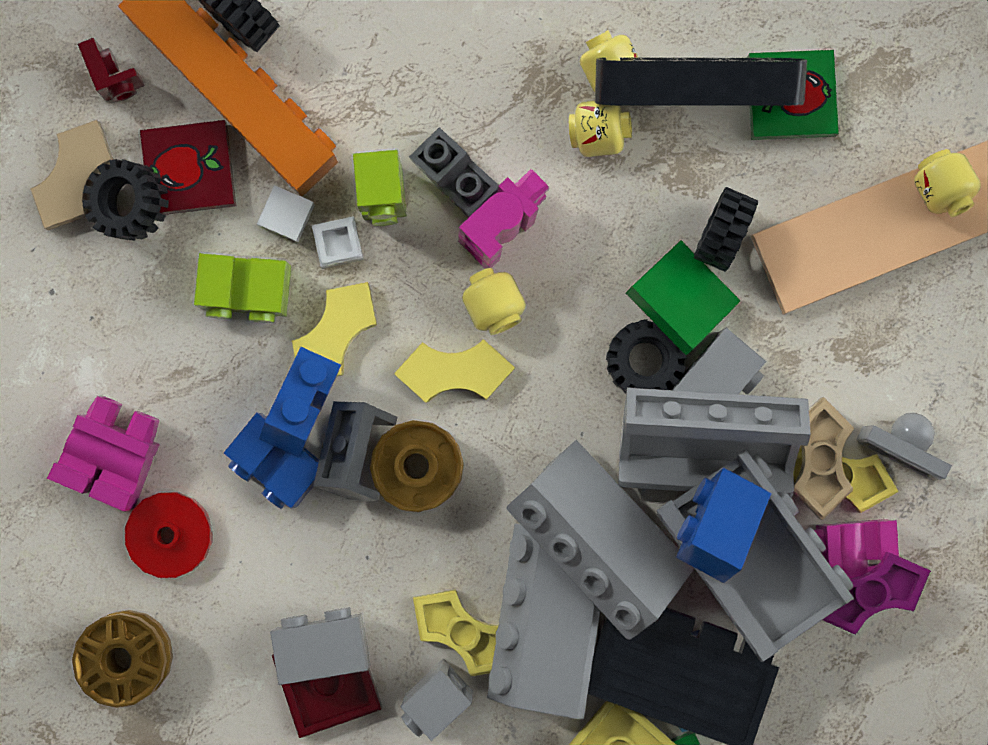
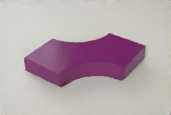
(887, 586)

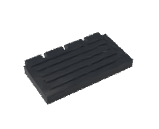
(685, 677)

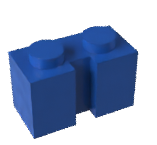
(299, 401)
(283, 474)
(723, 526)

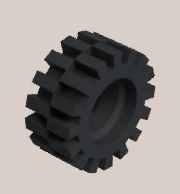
(244, 19)
(104, 200)
(726, 229)
(621, 347)

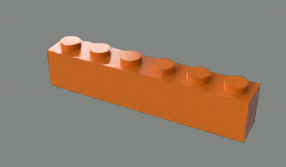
(235, 89)

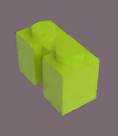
(380, 186)
(242, 286)

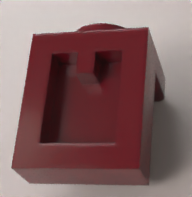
(102, 66)

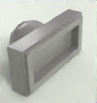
(907, 444)

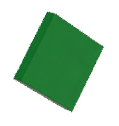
(683, 297)

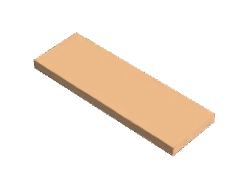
(864, 237)

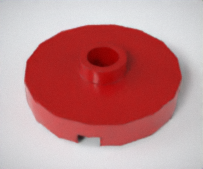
(190, 529)

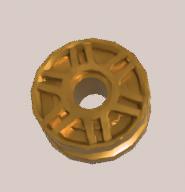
(390, 469)
(96, 663)

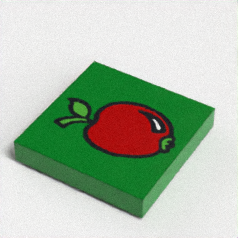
(816, 116)

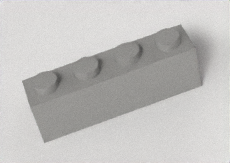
(542, 635)

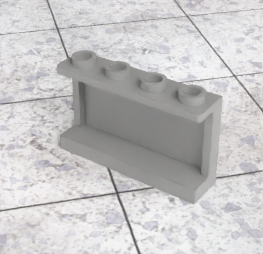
(686, 436)
(601, 540)
(784, 578)

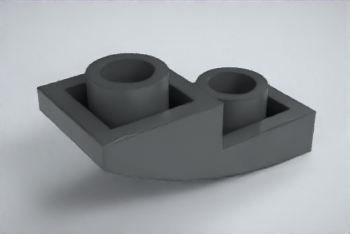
(454, 172)

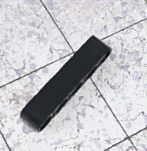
(700, 81)

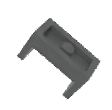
(346, 449)

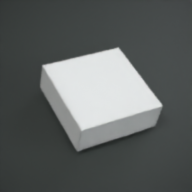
(286, 214)
(337, 242)

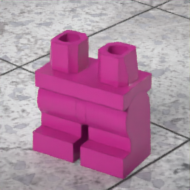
(502, 217)
(106, 457)
(857, 542)

